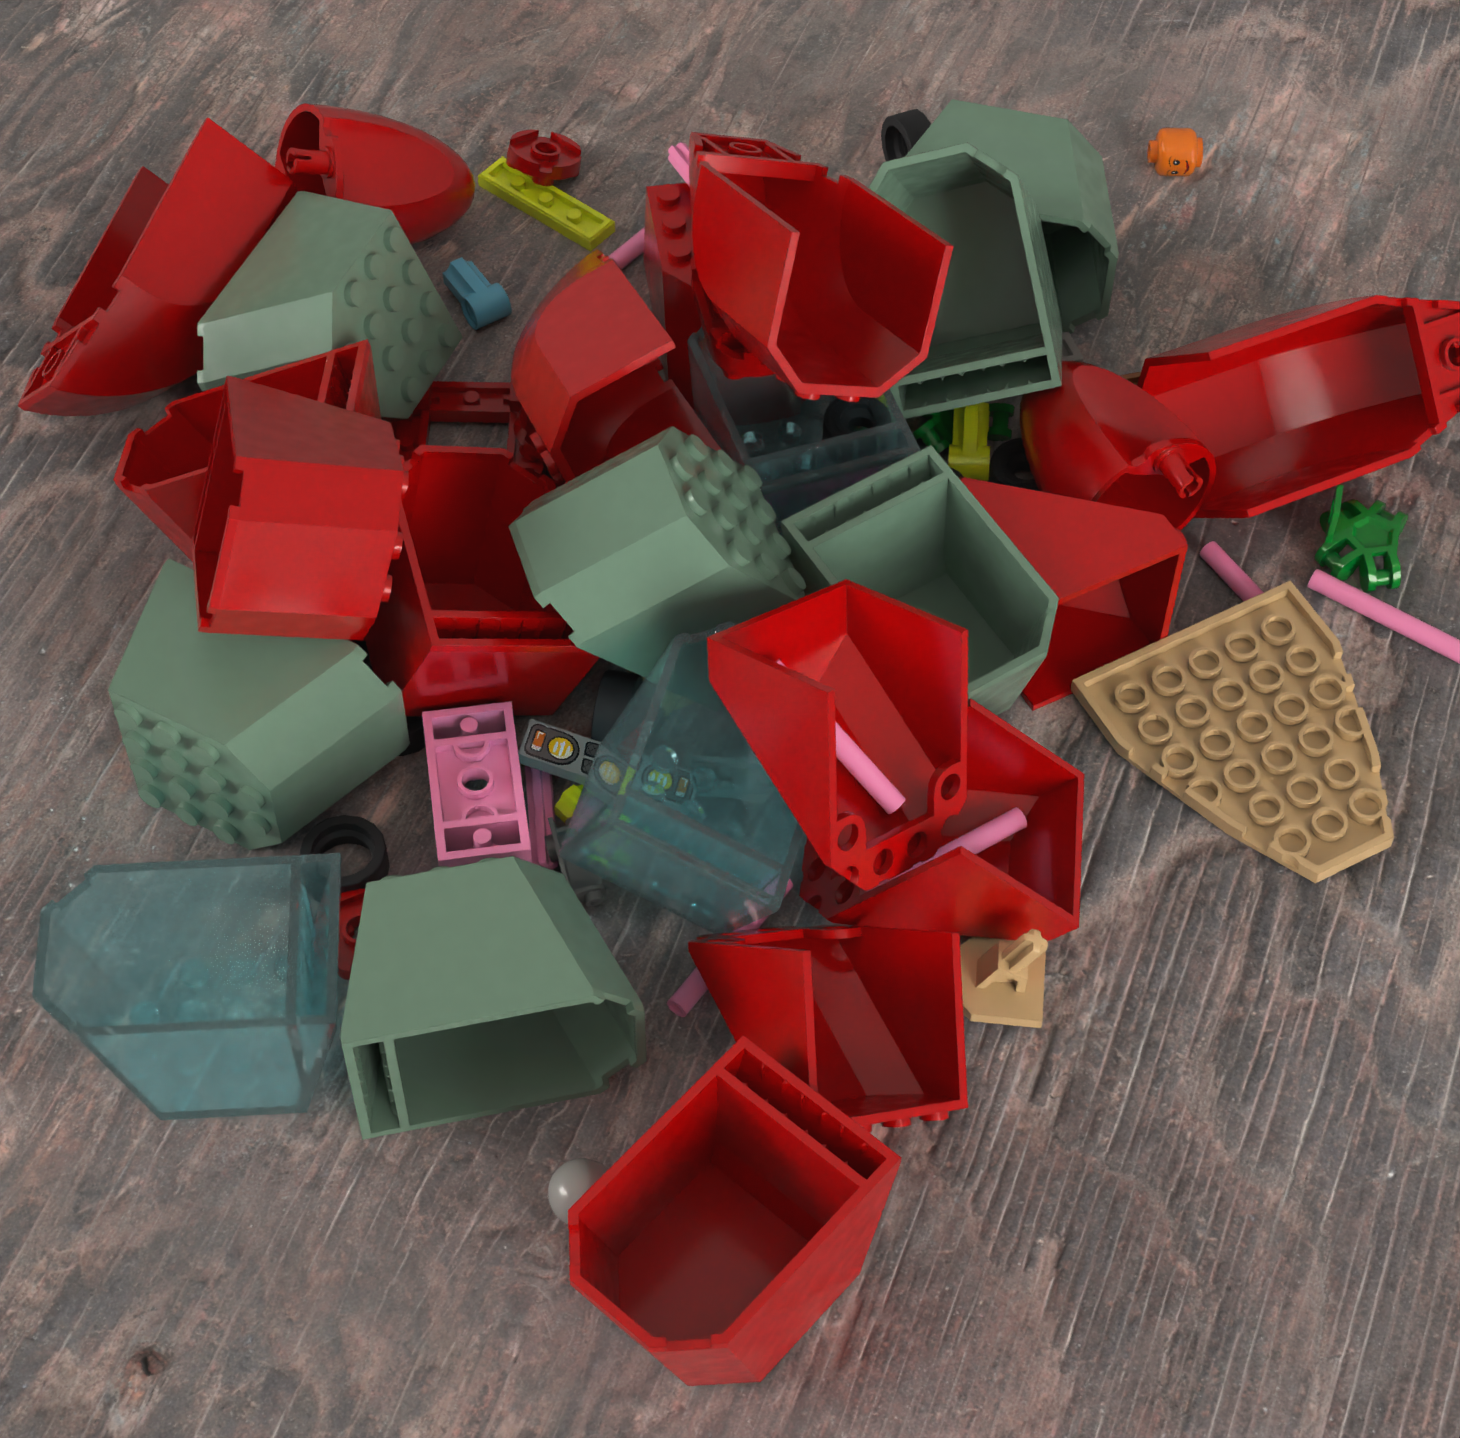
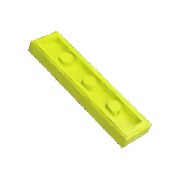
(547, 205)

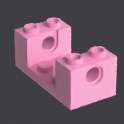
(467, 747)

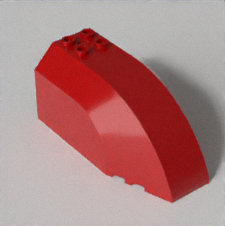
(812, 268)
(154, 277)
(592, 372)
(1313, 396)

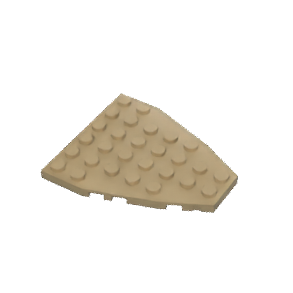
(1253, 731)

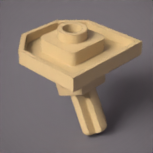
(1004, 979)

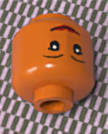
(1175, 151)

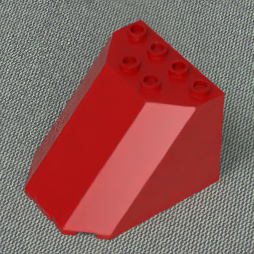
(1107, 566)
(889, 683)
(1001, 891)
(849, 1012)

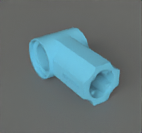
(479, 300)

